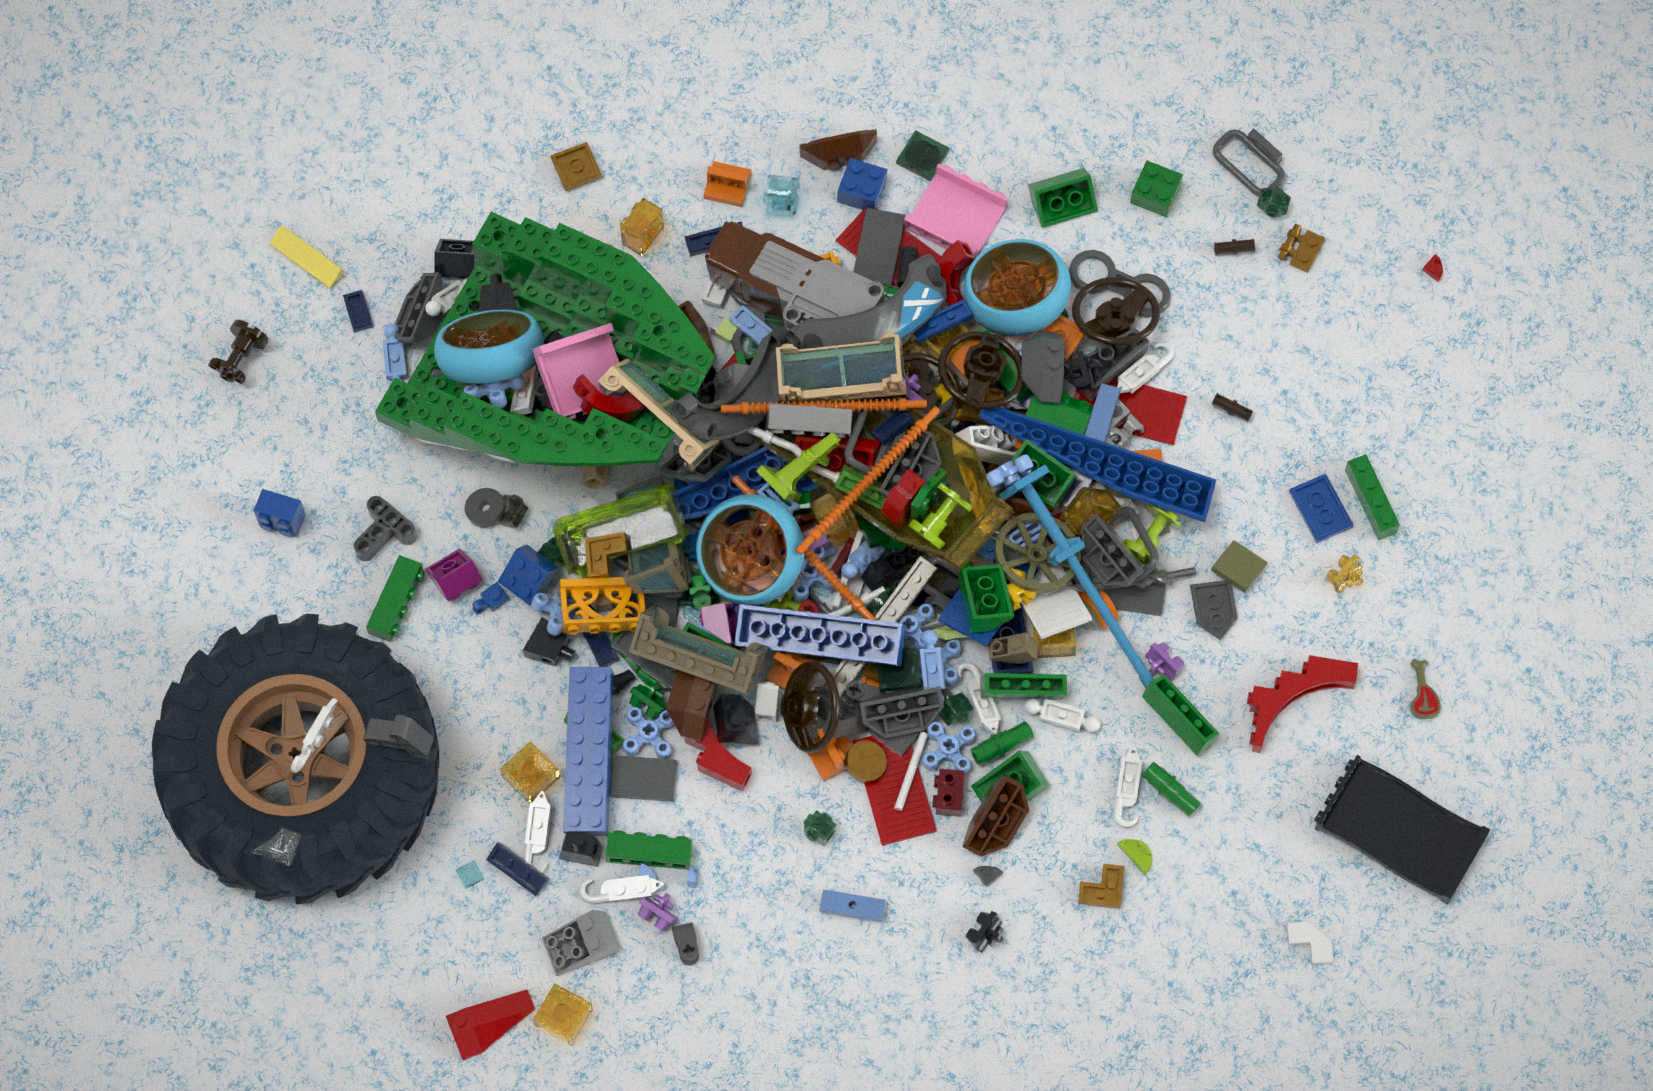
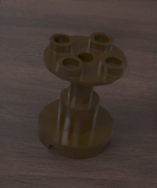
(242, 345)

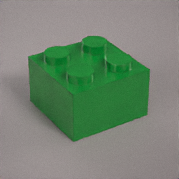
(1156, 188)

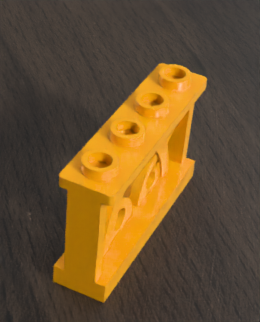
(597, 623)

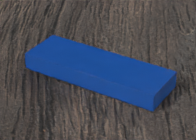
(944, 320)

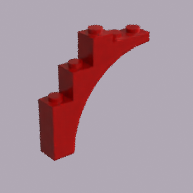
(1316, 675)
(718, 761)

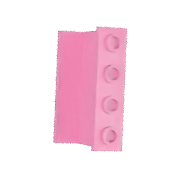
(956, 210)

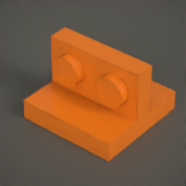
(727, 183)
(1071, 335)
(782, 668)
(832, 758)

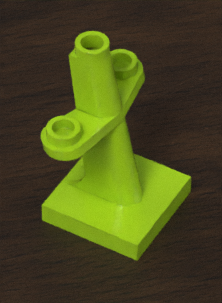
(785, 480)

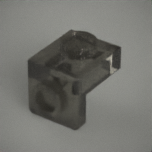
(514, 511)

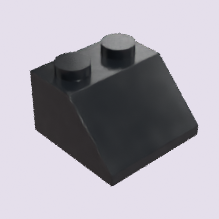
(454, 258)
(735, 720)

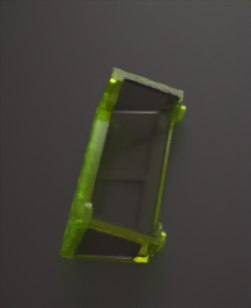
(644, 517)

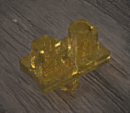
(1348, 575)

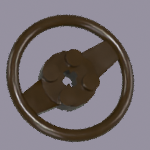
(1117, 315)
(921, 368)
(979, 373)
(800, 706)

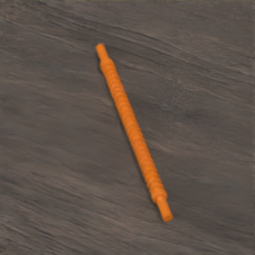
(901, 404)
(815, 534)
(857, 604)

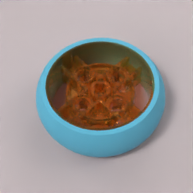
(1017, 286)
(488, 346)
(732, 583)

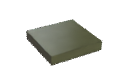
(1239, 566)

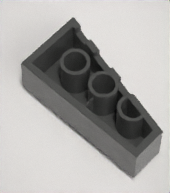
(1115, 362)

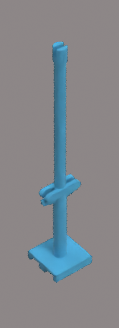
(1066, 550)

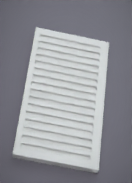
(1057, 609)

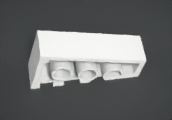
(990, 443)

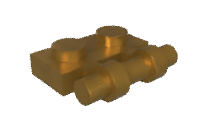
(1307, 250)

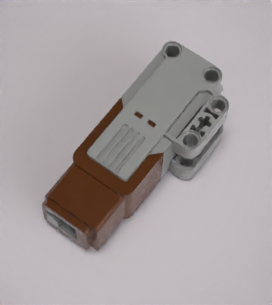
(786, 277)

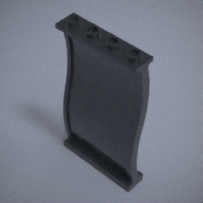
(1401, 828)

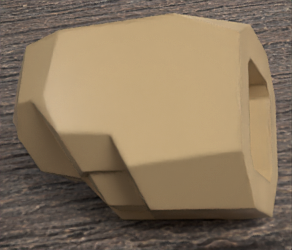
(595, 476)

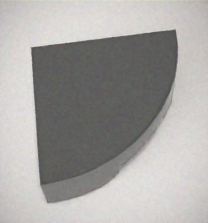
(987, 874)

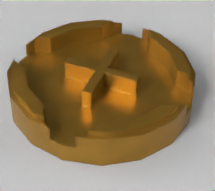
(866, 761)

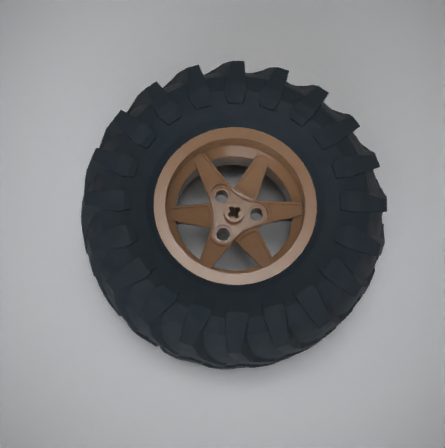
(218, 713)

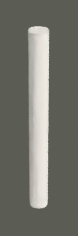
(911, 771)

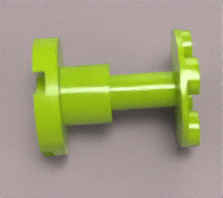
(934, 523)
(1154, 530)

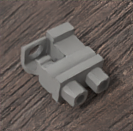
(1118, 436)

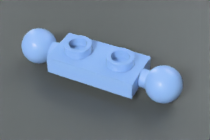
(394, 354)
(861, 559)
(932, 661)

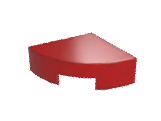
(1434, 268)

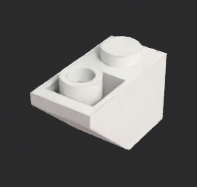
(767, 702)

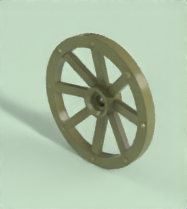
(1033, 549)

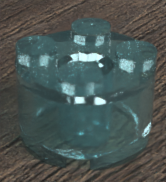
(782, 195)

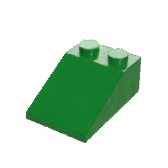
(1018, 767)

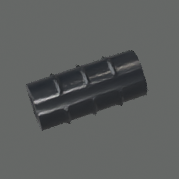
(907, 255)

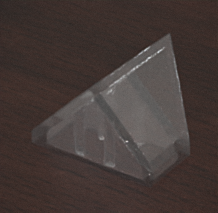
(280, 847)

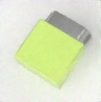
(723, 329)

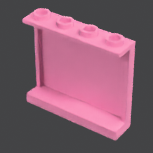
(570, 357)

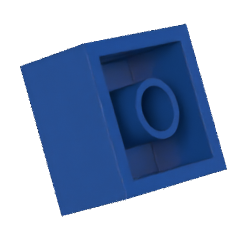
(862, 185)
(279, 513)
(527, 573)

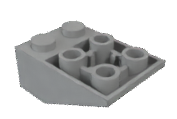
(580, 942)

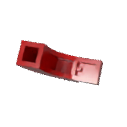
(952, 264)
(622, 407)
(897, 503)

